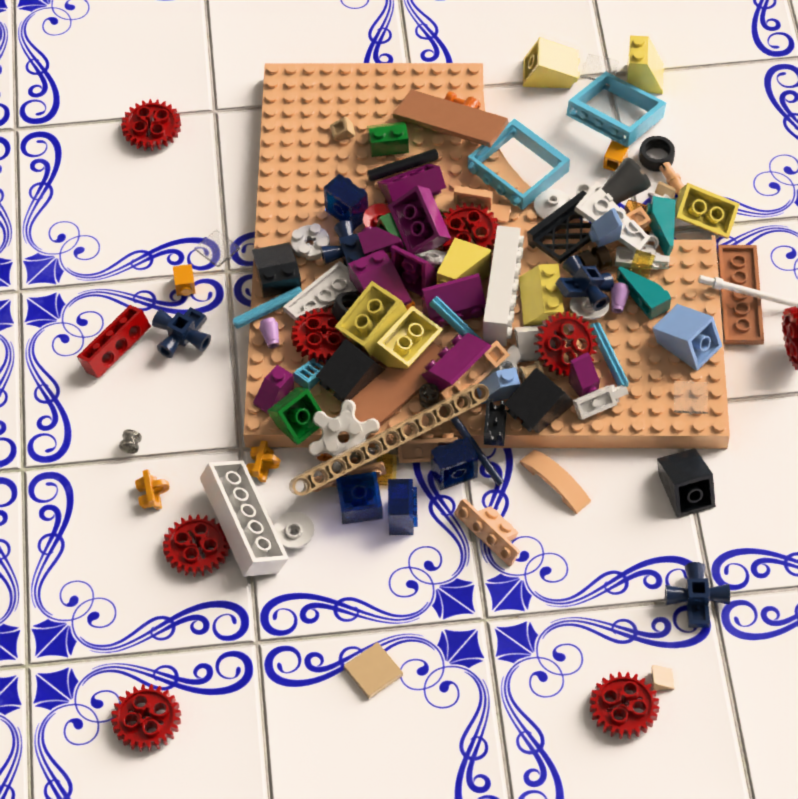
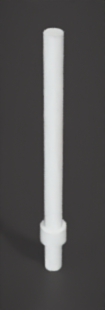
(718, 283)

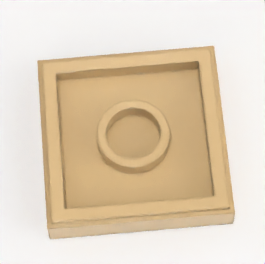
(373, 670)

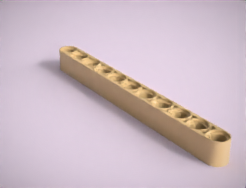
(380, 439)

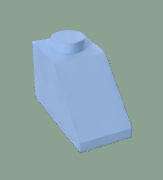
(606, 228)
(501, 384)

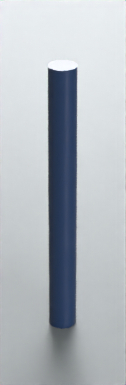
(481, 456)

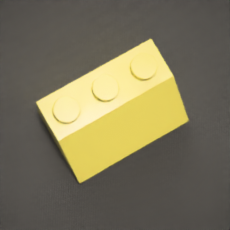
(706, 210)
(540, 294)
(371, 317)
(406, 339)

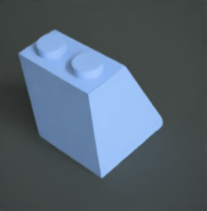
(688, 335)

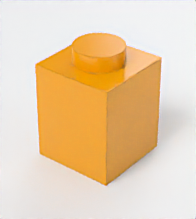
(615, 155)
(184, 280)

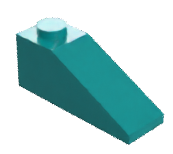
(662, 217)
(646, 293)

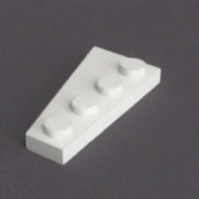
(597, 203)
(321, 292)

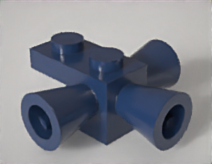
(348, 248)
(585, 283)
(181, 331)
(697, 595)

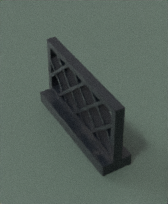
(560, 220)

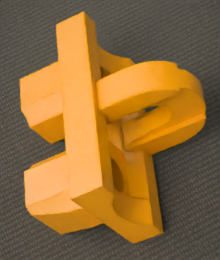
(262, 454)
(153, 490)

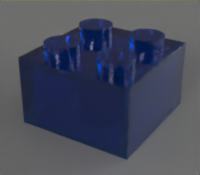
(345, 200)
(454, 463)
(359, 498)
(402, 507)

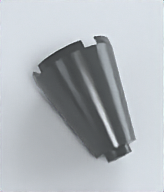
(626, 181)

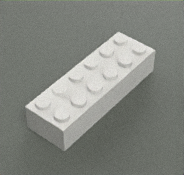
(503, 285)
(243, 518)

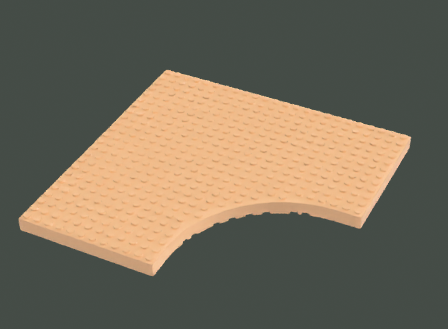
(302, 158)

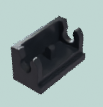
(495, 423)

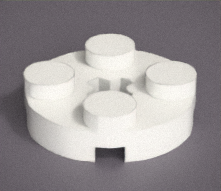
(305, 233)

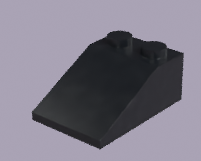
(276, 269)

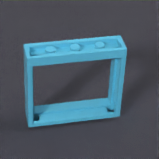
(607, 125)
(536, 145)

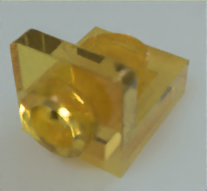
(642, 263)
(390, 464)

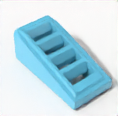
(302, 380)

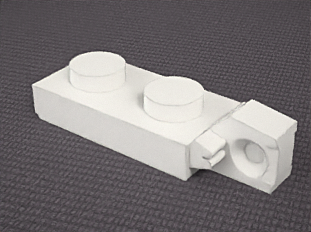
(625, 256)
(598, 400)

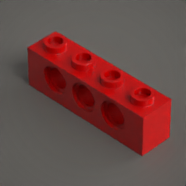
(114, 341)

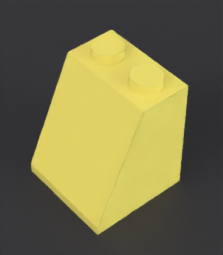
(550, 65)
(644, 65)
(464, 260)

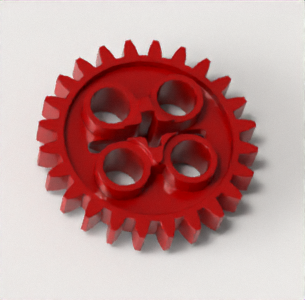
(139, 121)
(485, 225)
(576, 331)
(790, 332)
(317, 335)
(179, 553)
(632, 721)
(137, 733)

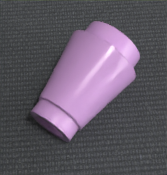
(619, 296)
(270, 332)

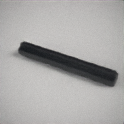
(402, 165)

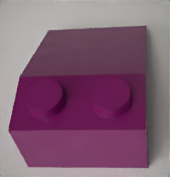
(380, 270)
(413, 270)

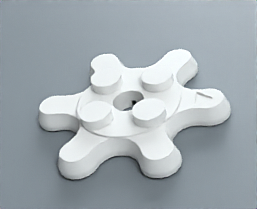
(332, 427)

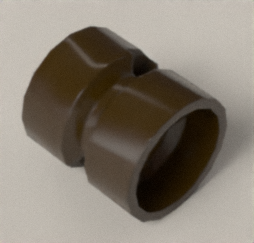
(597, 257)

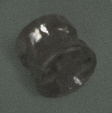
(432, 392)
(130, 441)

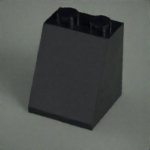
(348, 371)
(538, 402)
(687, 482)

